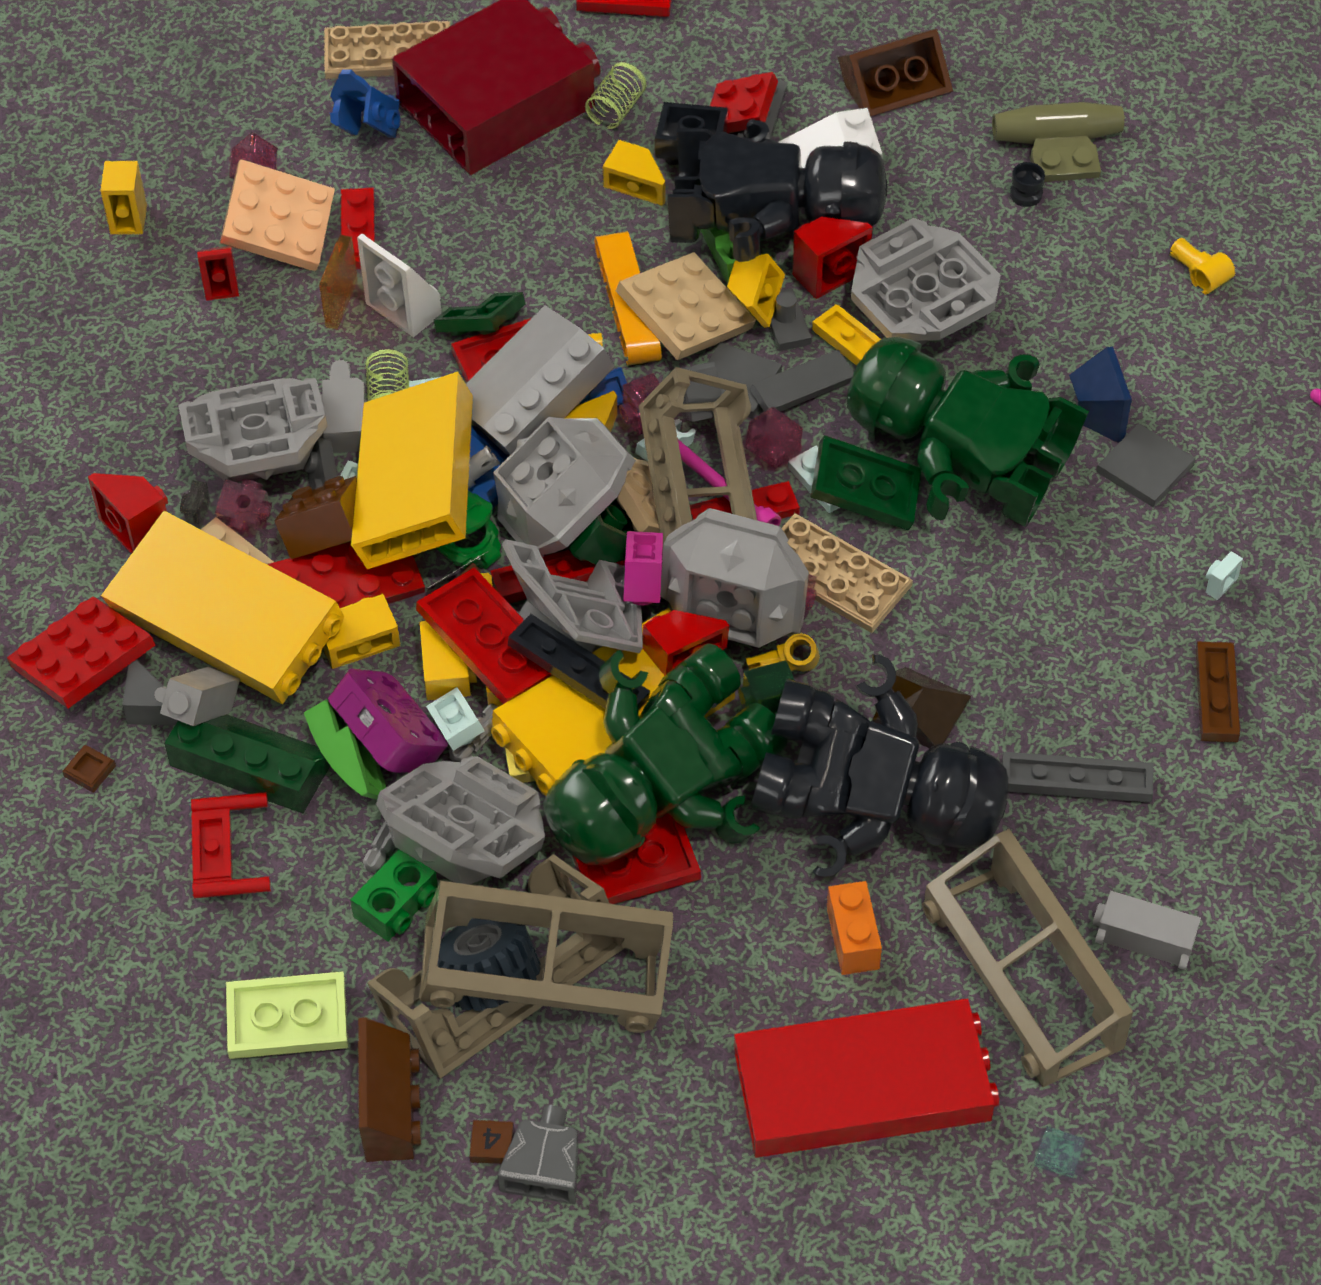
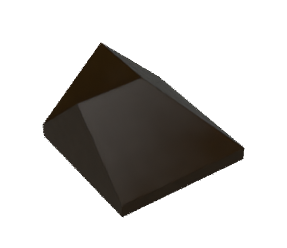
(934, 703)

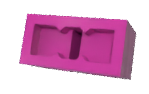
(643, 567)

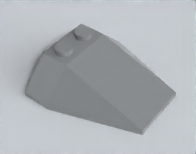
(584, 610)

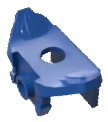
(353, 95)

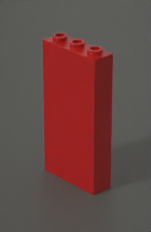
(864, 1077)

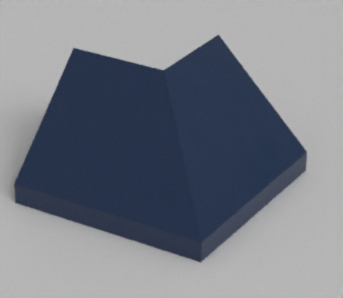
(1104, 394)

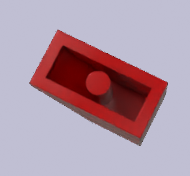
(218, 272)
(678, 634)

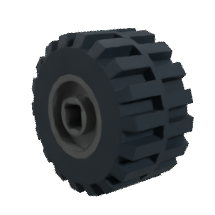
(489, 949)

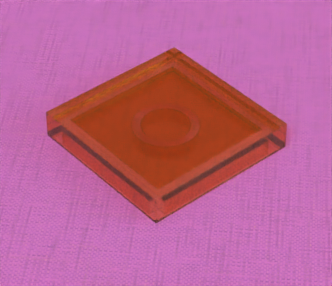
(338, 282)

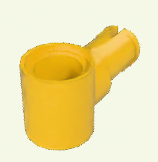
(1204, 270)
(785, 652)

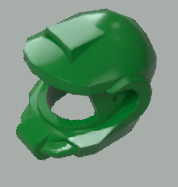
(478, 517)

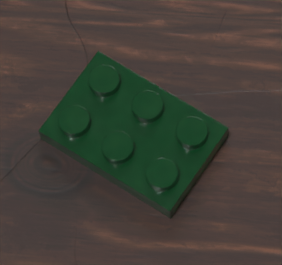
(866, 482)

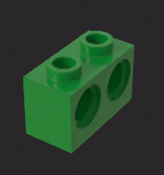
(387, 890)

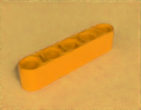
(617, 264)

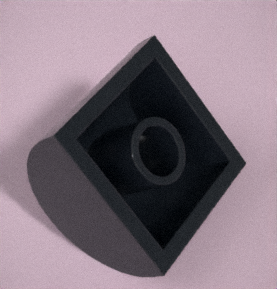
(685, 116)

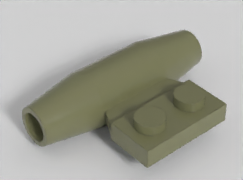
(1061, 135)

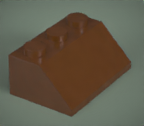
(896, 72)
(387, 1092)

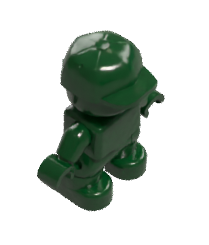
(971, 429)
(661, 760)

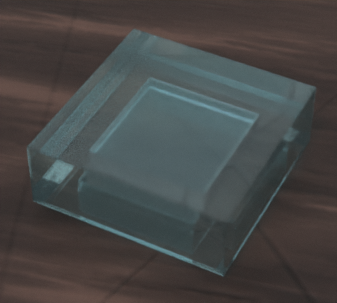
(1059, 1152)

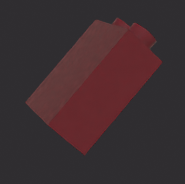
(495, 81)

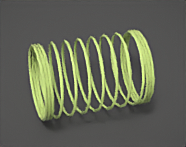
(610, 102)
(379, 376)

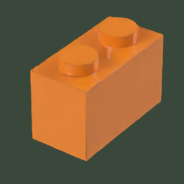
(854, 928)

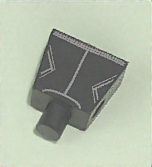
(542, 1159)

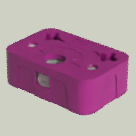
(387, 720)

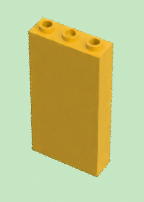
(413, 471)
(224, 607)
(559, 725)

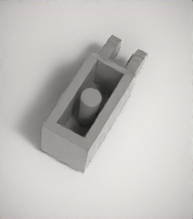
(343, 405)

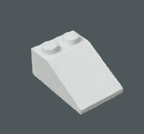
(834, 130)
(396, 289)

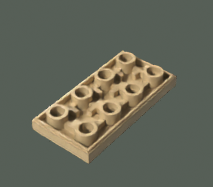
(371, 47)
(846, 577)

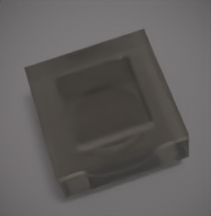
(195, 504)

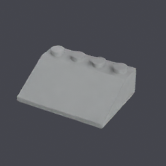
(535, 377)

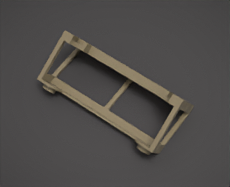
(663, 449)
(1016, 872)
(639, 929)
(450, 1041)

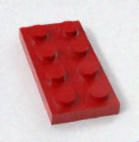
(346, 580)
(477, 627)

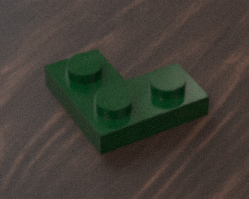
(482, 318)

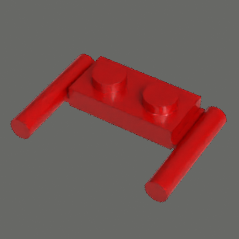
(214, 846)

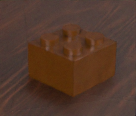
(318, 517)

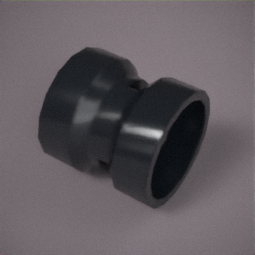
(1027, 184)

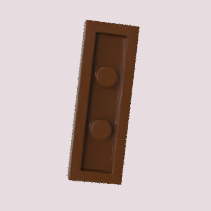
(1217, 691)

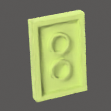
(286, 1015)

